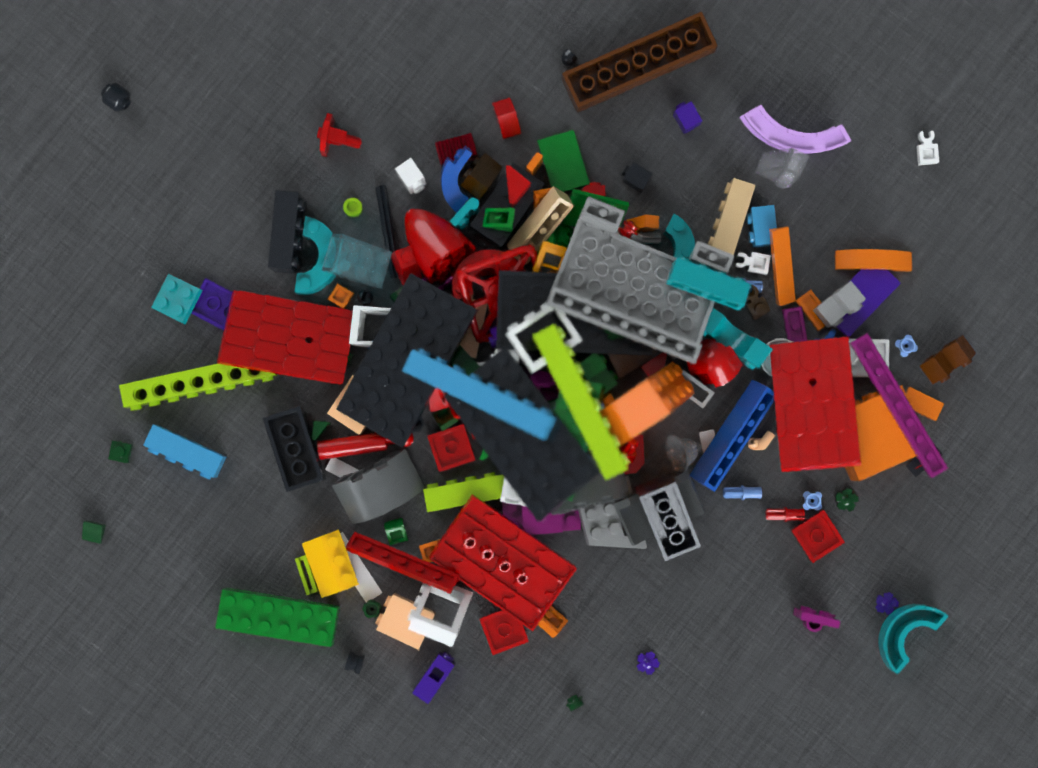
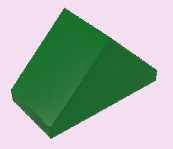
(499, 219)

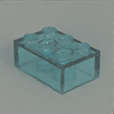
(356, 261)

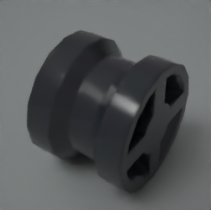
(354, 662)

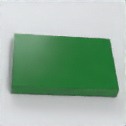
(563, 161)
(579, 198)

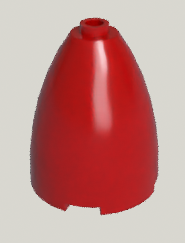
(435, 244)

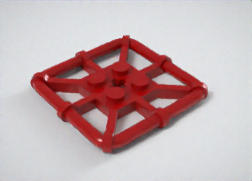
(490, 285)

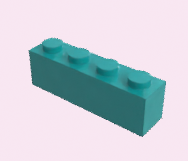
(708, 283)

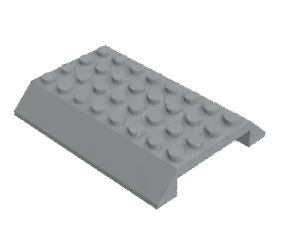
(625, 285)

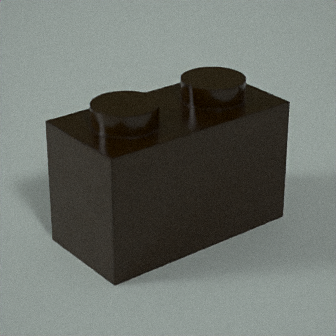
(481, 175)

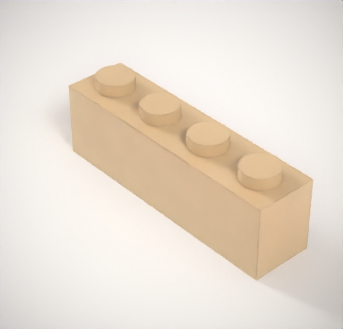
(732, 215)
(542, 221)

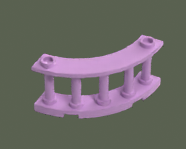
(779, 137)

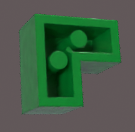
(595, 371)

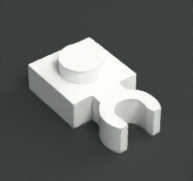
(927, 152)
(756, 262)

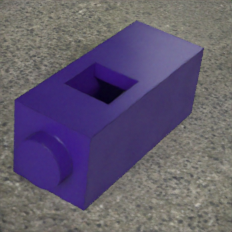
(434, 677)

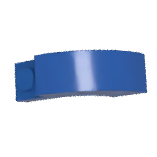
(449, 179)

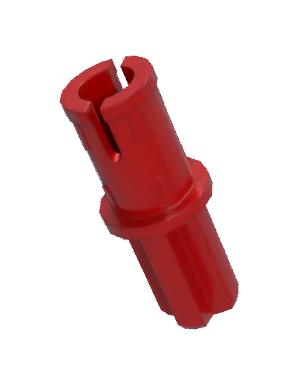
(785, 514)

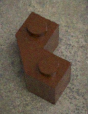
(952, 355)

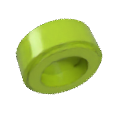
(352, 207)

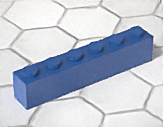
(733, 435)

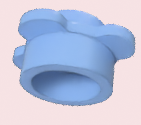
(912, 347)
(807, 500)

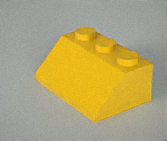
(330, 563)

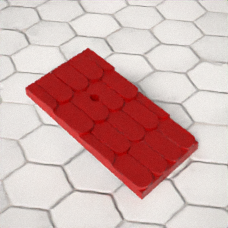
(271, 335)
(820, 420)
(517, 570)

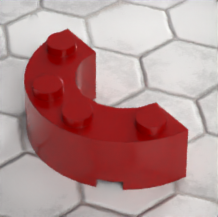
(506, 265)

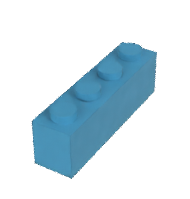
(185, 451)

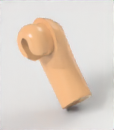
(760, 443)

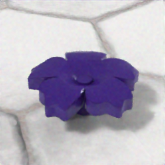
(886, 603)
(647, 662)

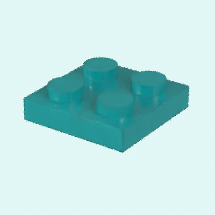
(177, 299)

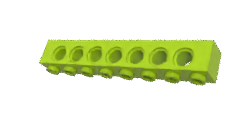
(131, 391)

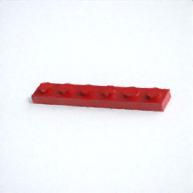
(402, 562)

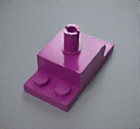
(551, 524)

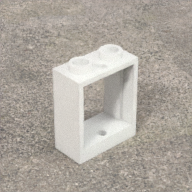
(358, 323)

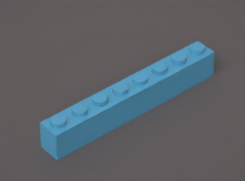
(479, 394)

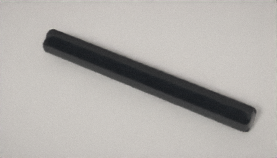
(387, 227)

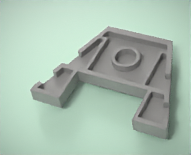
(603, 525)

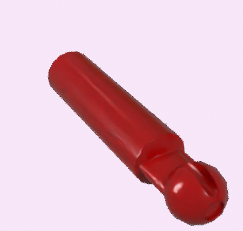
(355, 445)

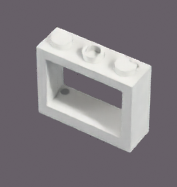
(530, 319)
(435, 629)

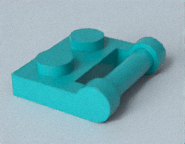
(461, 219)

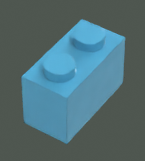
(760, 221)

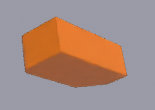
(646, 222)

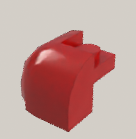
(715, 363)

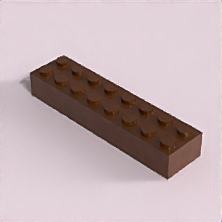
(639, 62)

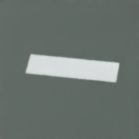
(367, 585)

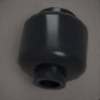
(116, 97)

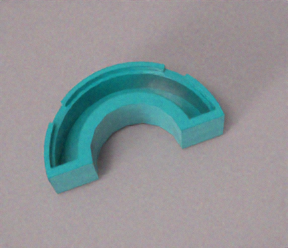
(680, 237)
(315, 279)
(747, 348)
(898, 625)

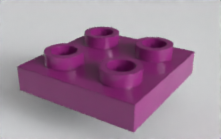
(822, 618)

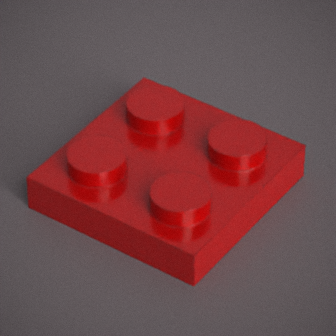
(451, 448)
(817, 536)
(503, 631)

